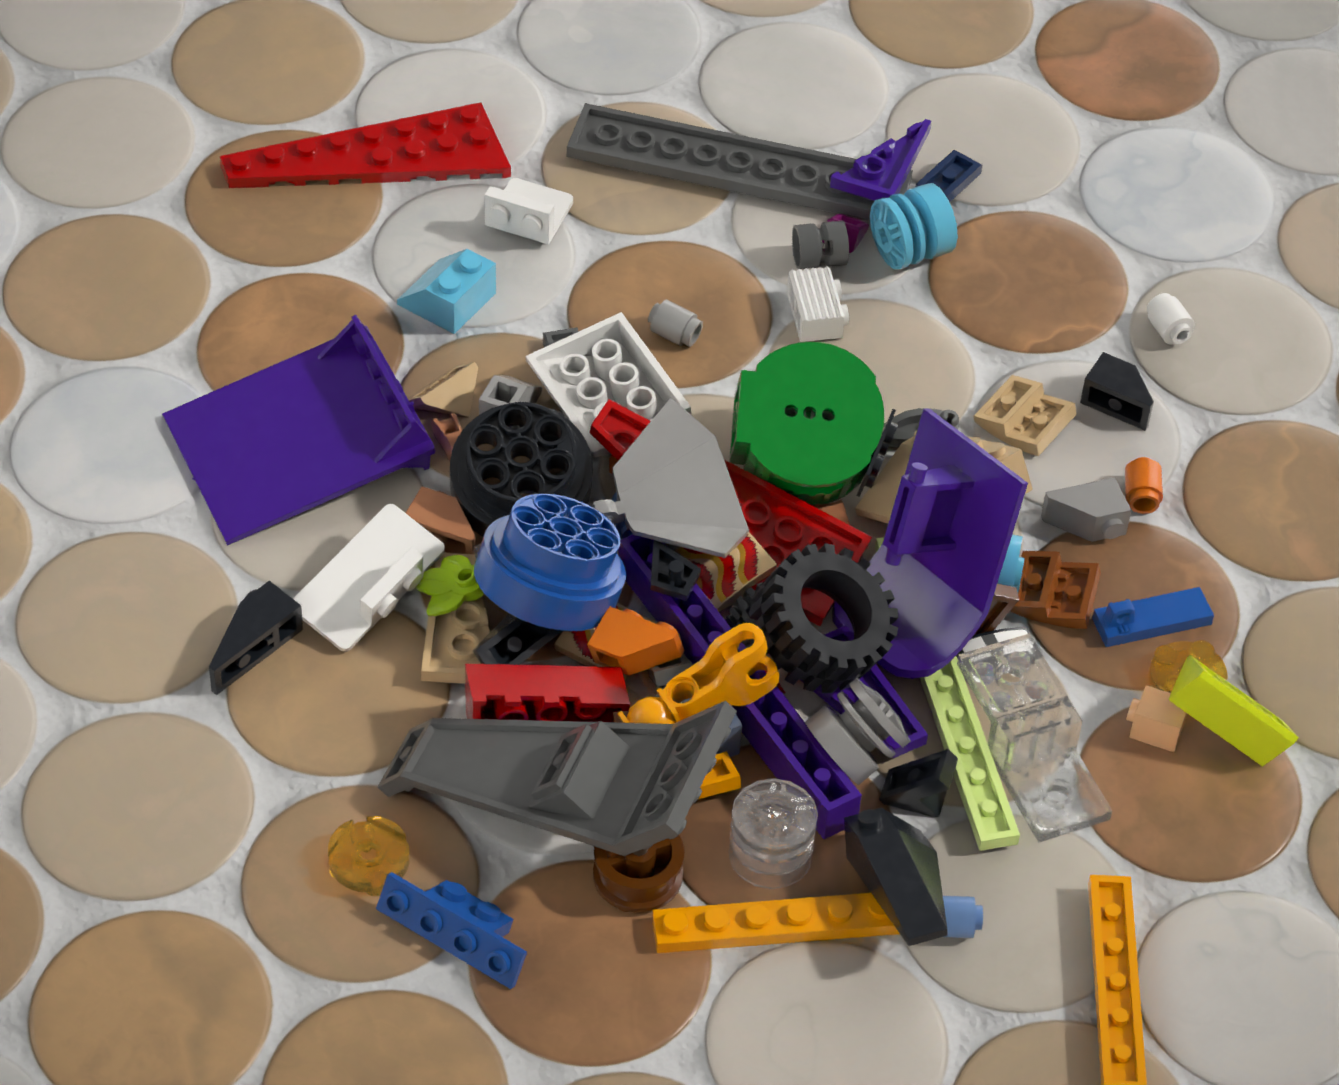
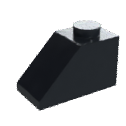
(1118, 391)

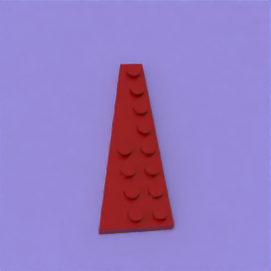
(386, 152)

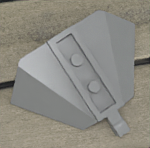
(677, 487)

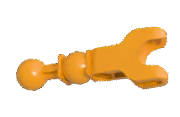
(714, 679)

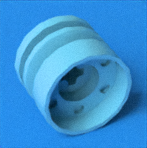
(913, 226)

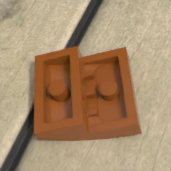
(1057, 590)

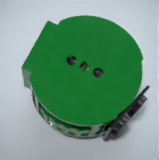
(811, 422)

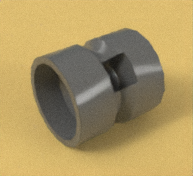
(808, 244)

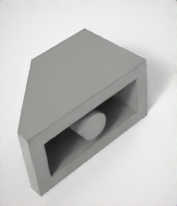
(1088, 510)

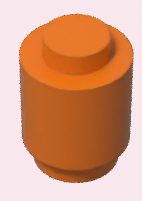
(1143, 485)

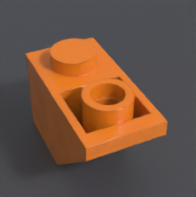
(632, 642)

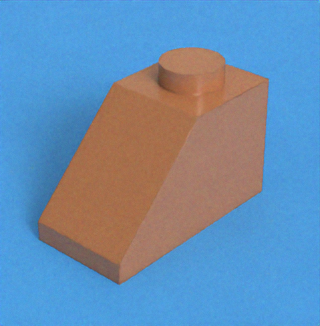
(444, 519)

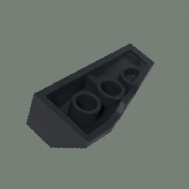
(899, 872)

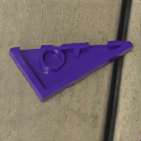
(886, 166)

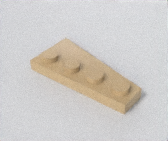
(453, 638)

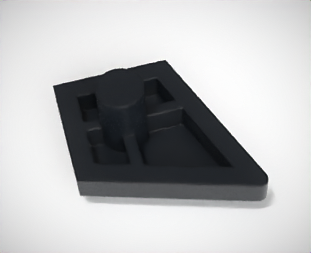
(672, 572)

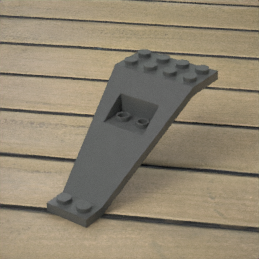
(576, 779)

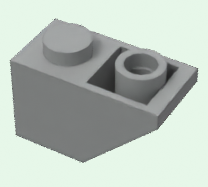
(507, 390)

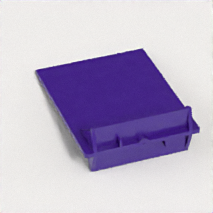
(299, 433)

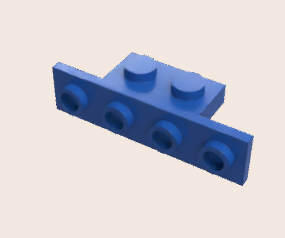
(457, 924)

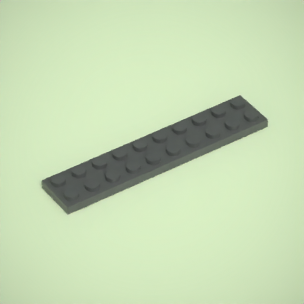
(715, 159)

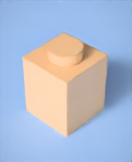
(1156, 719)

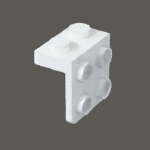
(527, 209)

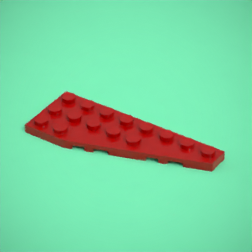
(772, 515)

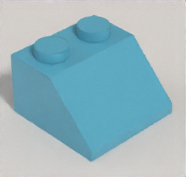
(452, 290)

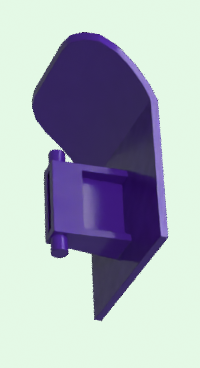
(943, 546)

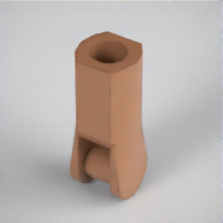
(446, 432)

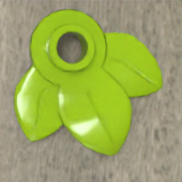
(450, 585)

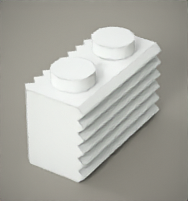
(816, 304)

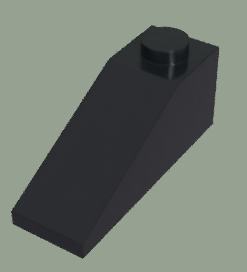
(258, 628)
(513, 641)

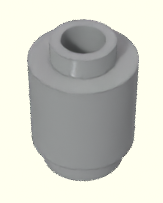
(675, 323)

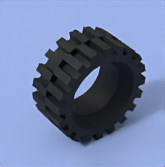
(802, 648)

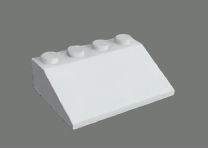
(601, 366)

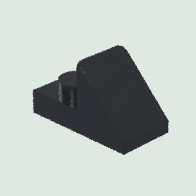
(920, 784)

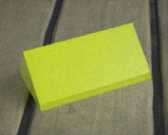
(1230, 713)

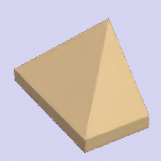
(450, 392)

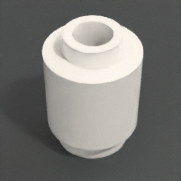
(1170, 319)

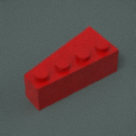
(544, 692)

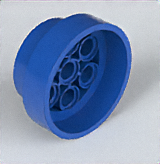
(552, 563)

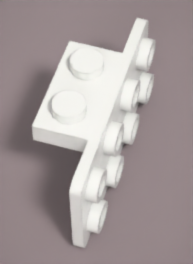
(368, 577)

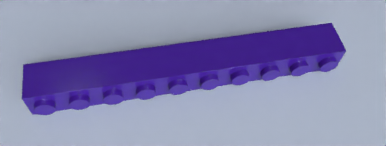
(767, 723)

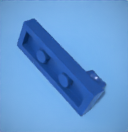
(1152, 616)

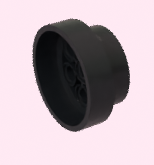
(471, 466)

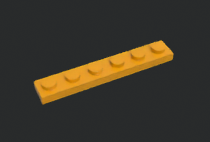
(769, 922)
(1116, 981)

